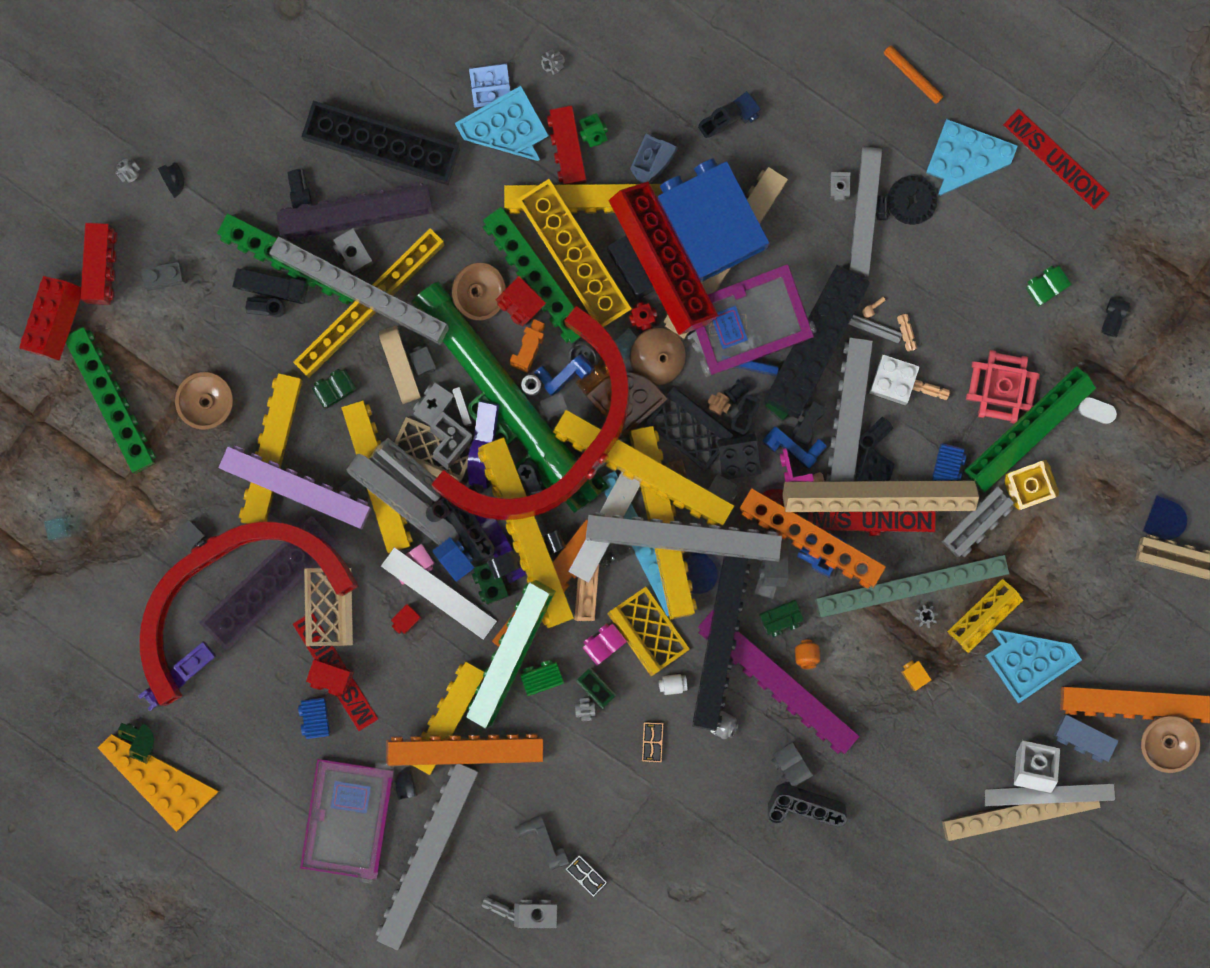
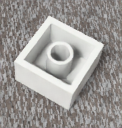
(894, 379)
(1036, 766)

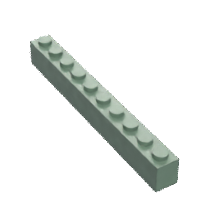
(912, 586)

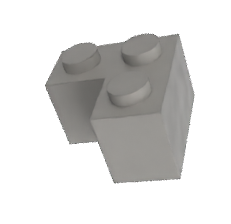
(453, 437)

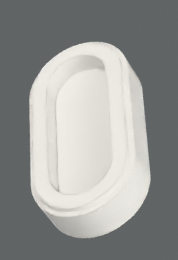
(1097, 410)

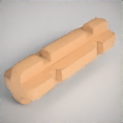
(907, 332)
(930, 389)

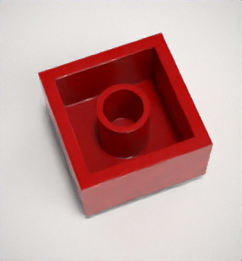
(520, 301)
(329, 676)

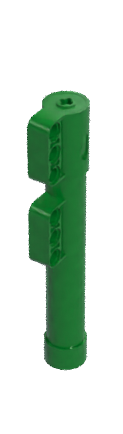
(516, 414)

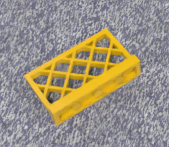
(633, 638)

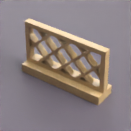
(431, 468)
(343, 612)

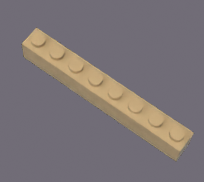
(1010, 817)

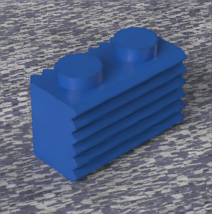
(948, 463)
(453, 558)
(314, 718)

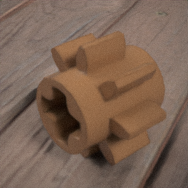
(719, 403)

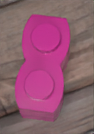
(604, 644)

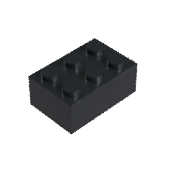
(630, 267)

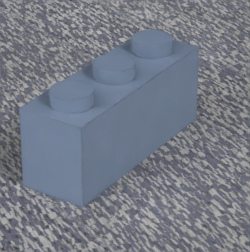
(1085, 739)

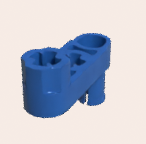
(578, 366)
(777, 438)

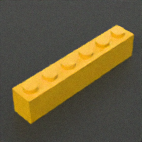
(453, 706)

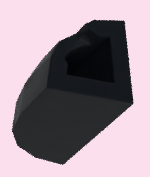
(173, 178)
(405, 784)

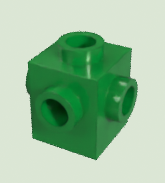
(593, 130)

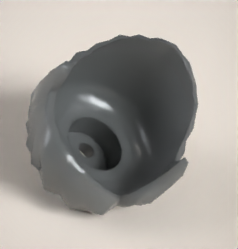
(582, 347)

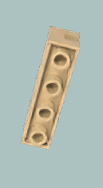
(1174, 557)

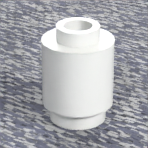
(531, 379)
(673, 684)

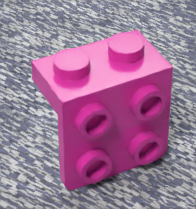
(788, 475)

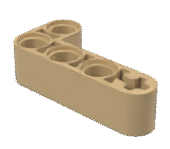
(399, 364)

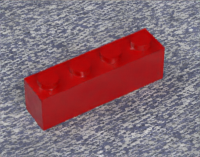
(567, 146)

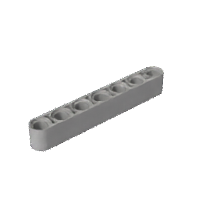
(865, 211)
(400, 499)

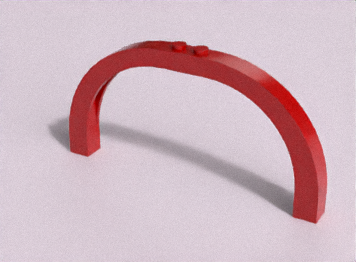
(584, 468)
(158, 605)

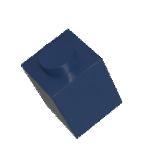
(748, 108)

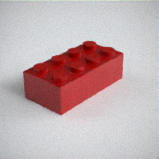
(98, 264)
(51, 318)

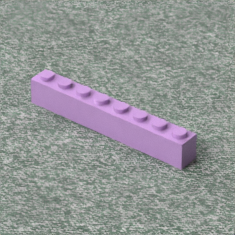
(295, 488)

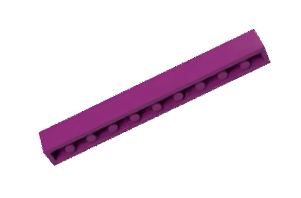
(788, 690)

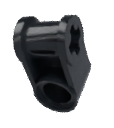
(531, 482)

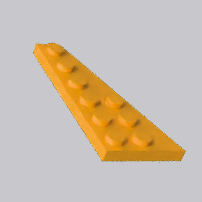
(166, 788)

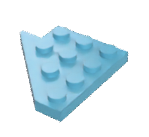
(505, 125)
(967, 155)
(1029, 662)

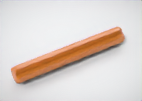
(918, 79)

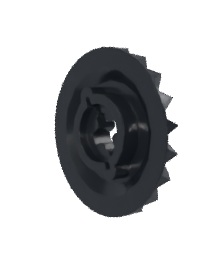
(899, 201)

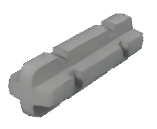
(498, 908)

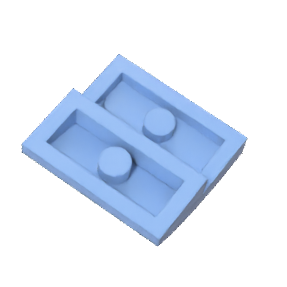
(489, 83)

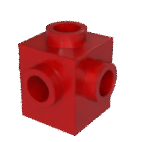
(641, 323)

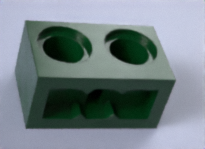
(486, 584)

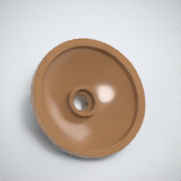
(487, 285)
(647, 351)
(194, 391)
(1175, 755)

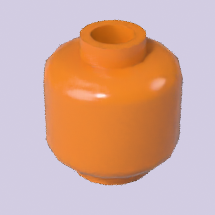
(807, 654)

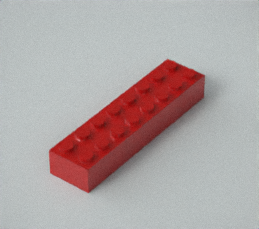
(663, 258)

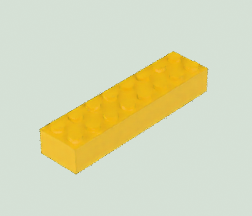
(574, 253)

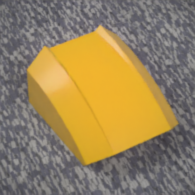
(1031, 485)

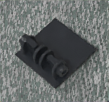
(874, 467)

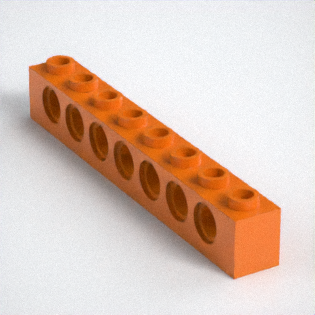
(755, 499)

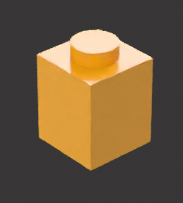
(915, 674)

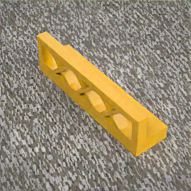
(988, 618)

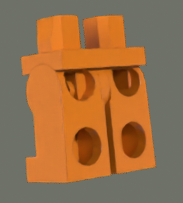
(530, 347)

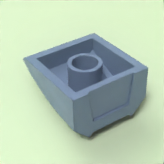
(652, 158)

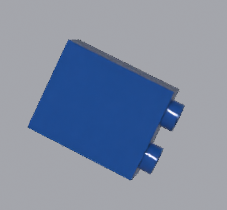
(712, 219)

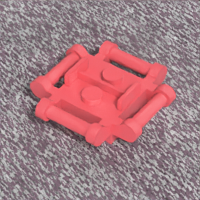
(1003, 386)

